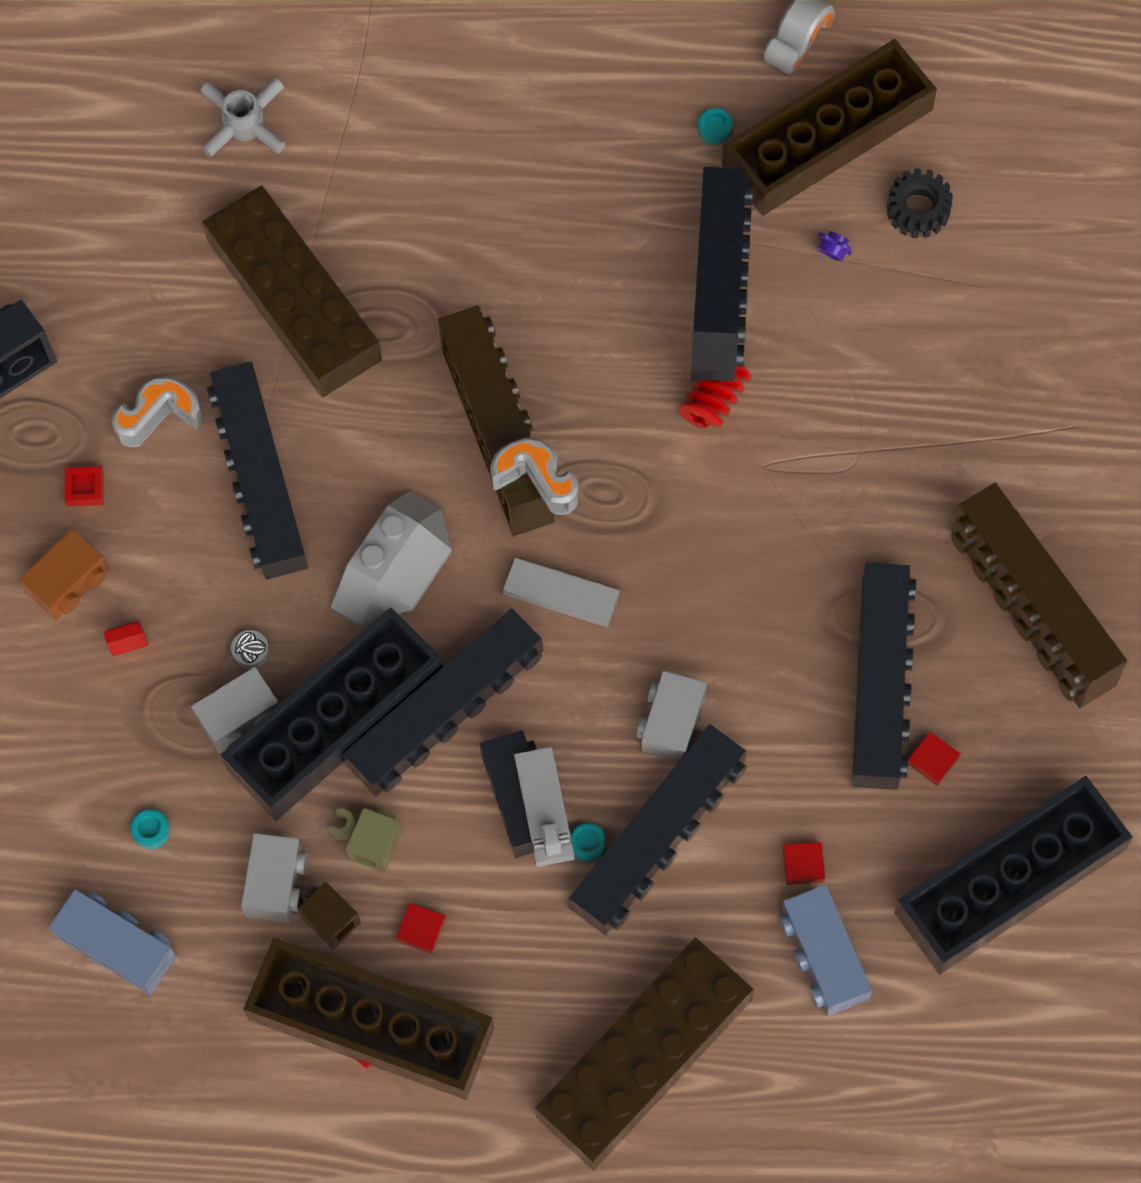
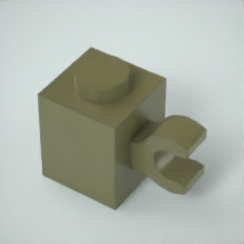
(371, 838)

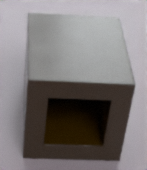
(328, 914)

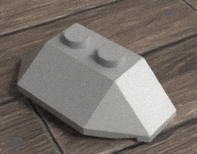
(394, 561)

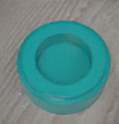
(715, 126)
(150, 829)
(588, 842)

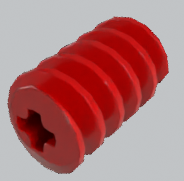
(710, 398)

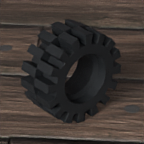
(925, 186)

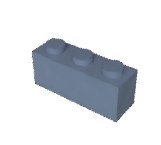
(113, 940)
(824, 951)

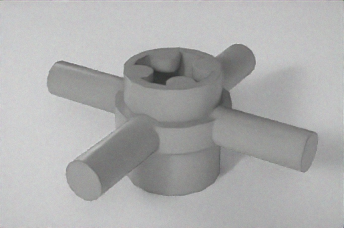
(251, 117)

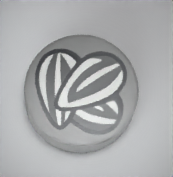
(250, 649)

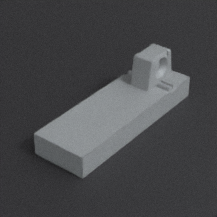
(544, 807)

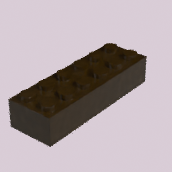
(830, 125)
(292, 291)
(491, 408)
(1037, 596)
(369, 1018)
(644, 1053)

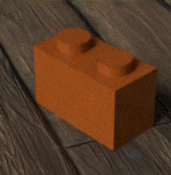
(64, 575)

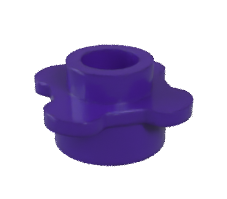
(834, 246)

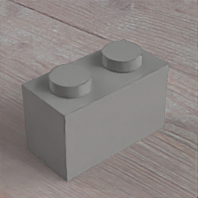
(234, 709)
(673, 716)
(273, 878)

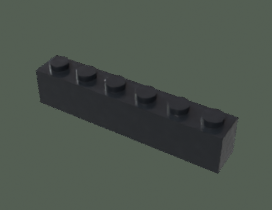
(258, 471)
(882, 676)
(444, 702)
(657, 830)

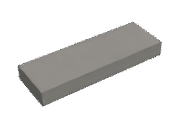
(561, 592)

